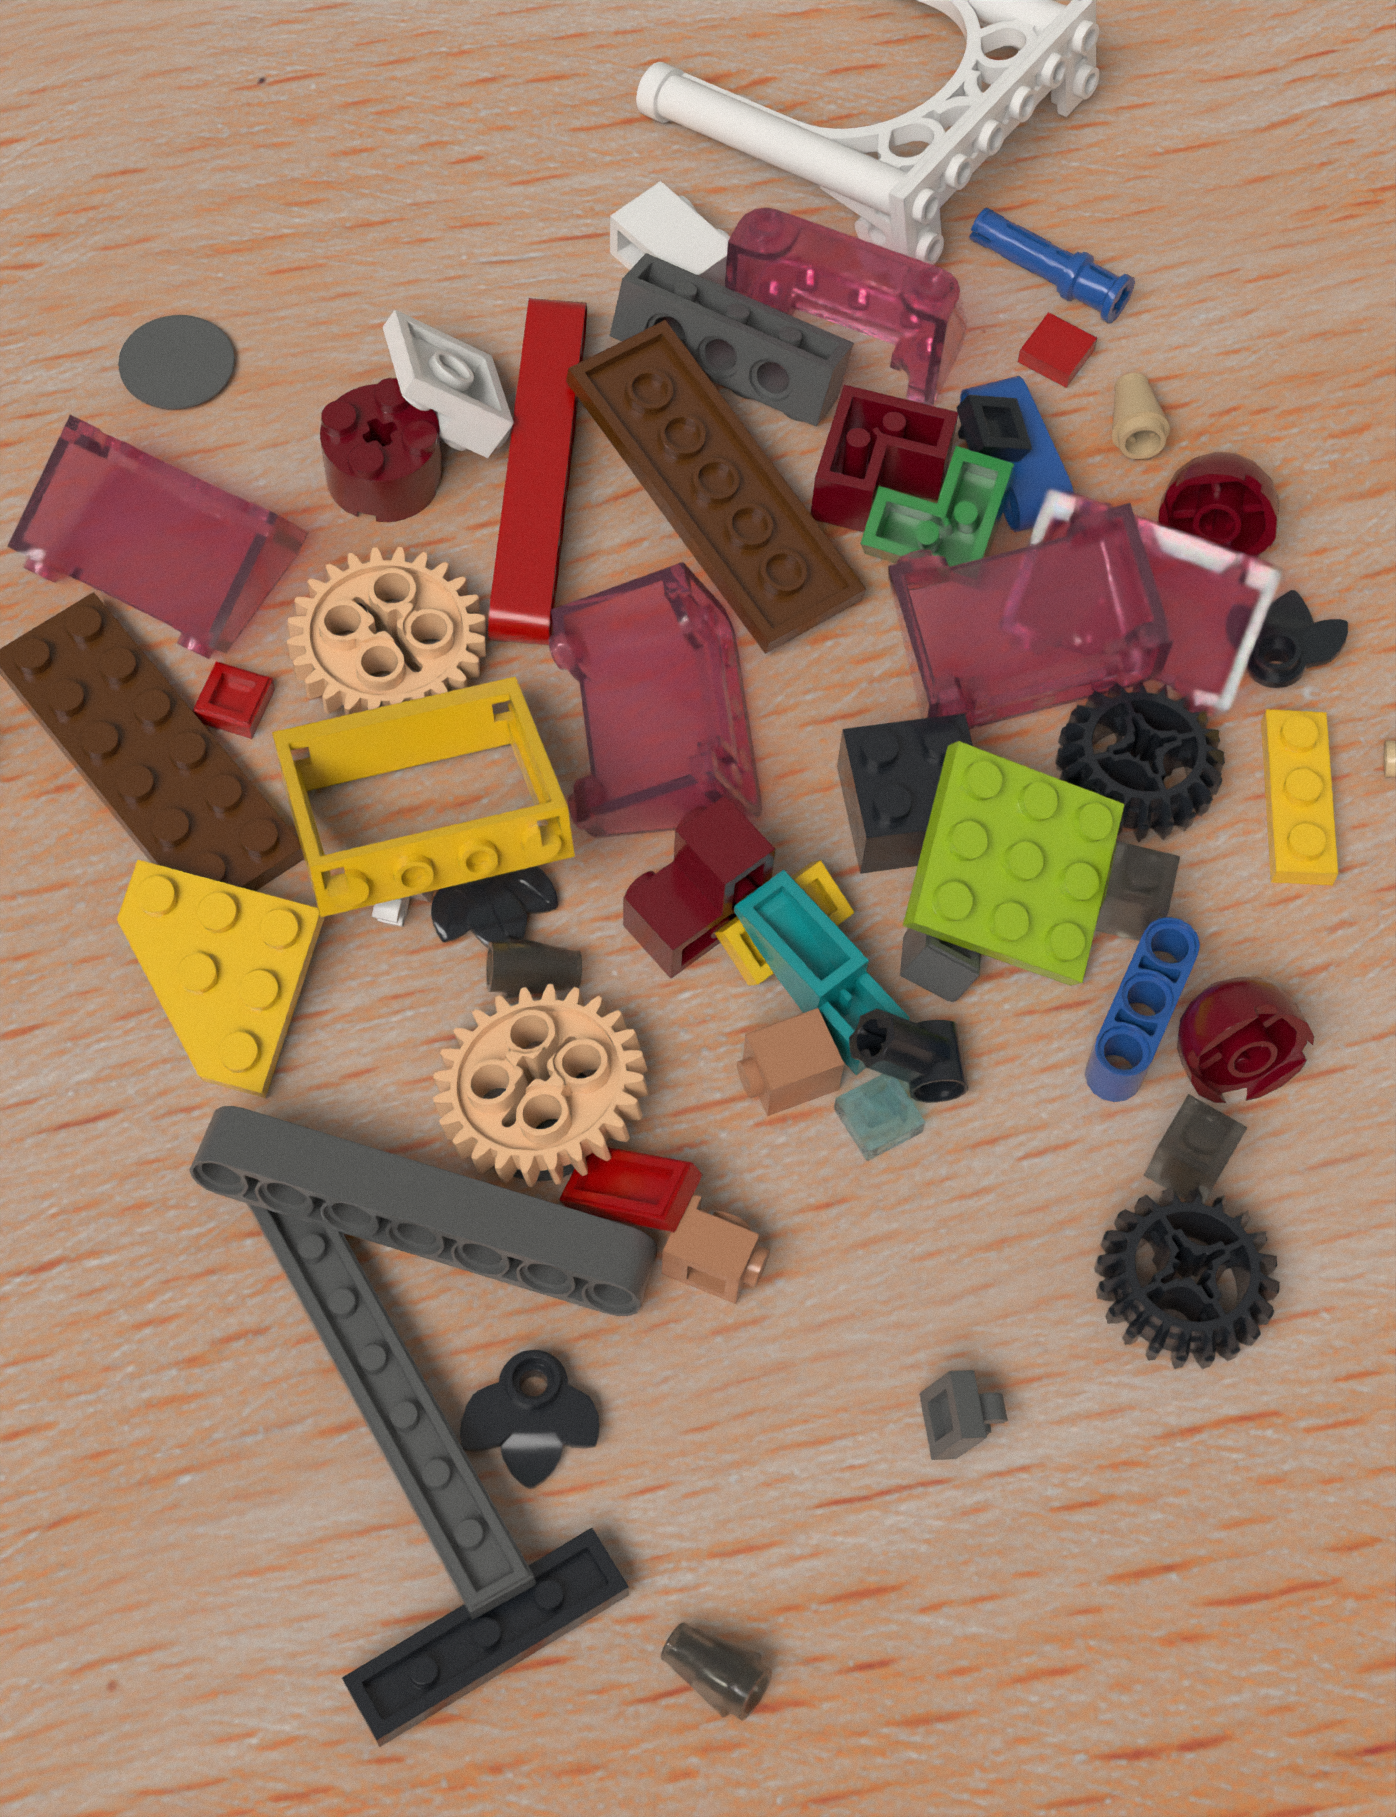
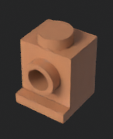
(714, 1252)

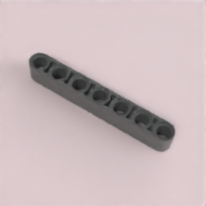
(425, 1211)

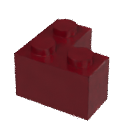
(878, 444)
(713, 869)

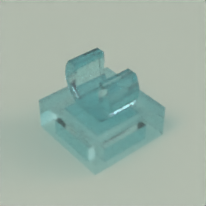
(879, 1115)

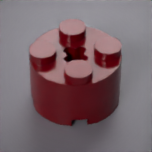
(380, 452)

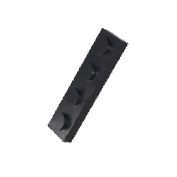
(464, 1653)

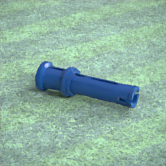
(1072, 273)

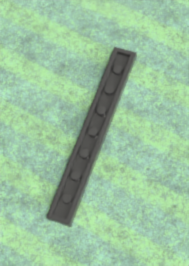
(399, 1412)

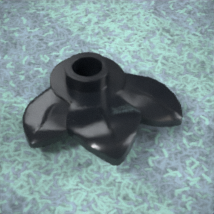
(1294, 640)
(492, 905)
(530, 1427)

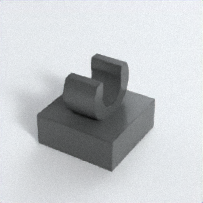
(958, 1415)

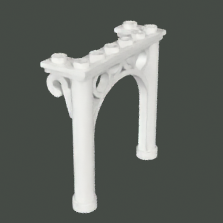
(897, 194)

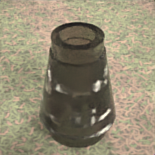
(531, 965)
(718, 1670)

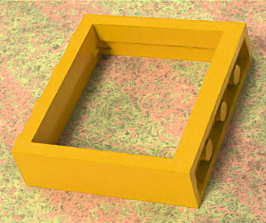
(412, 736)

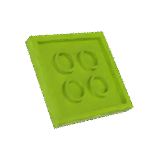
(1014, 864)

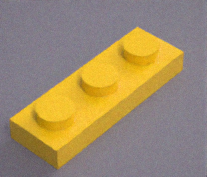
(1299, 797)

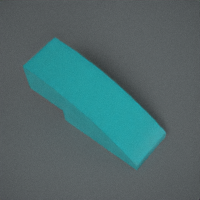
(813, 959)

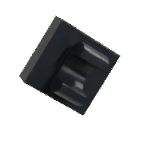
(994, 427)

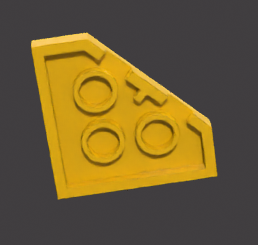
(221, 967)

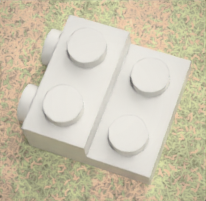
(451, 380)

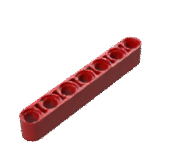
(537, 474)

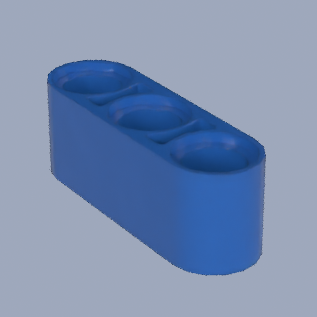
(1039, 468)
(1148, 983)

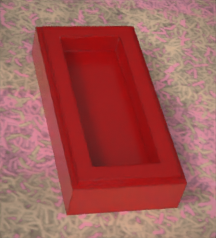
(633, 1189)

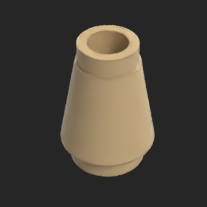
(1138, 418)

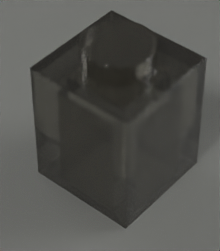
(1136, 890)
(1195, 1149)

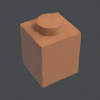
(790, 1062)

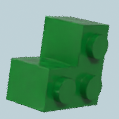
(956, 526)

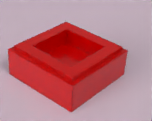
(1057, 349)
(234, 699)

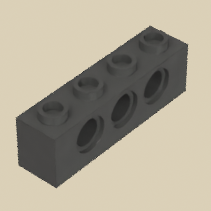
(736, 338)

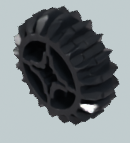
(1151, 741)
(1166, 1231)

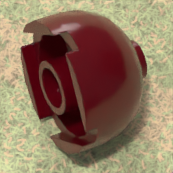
(1223, 502)
(1242, 1038)

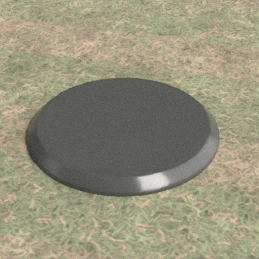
(176, 362)

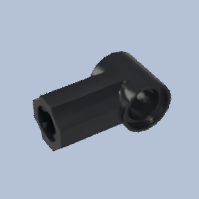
(919, 1053)

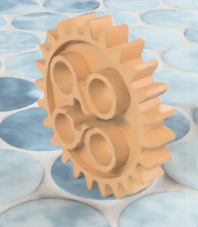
(428, 610)
(540, 1085)

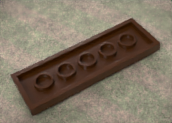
(715, 486)
(145, 750)

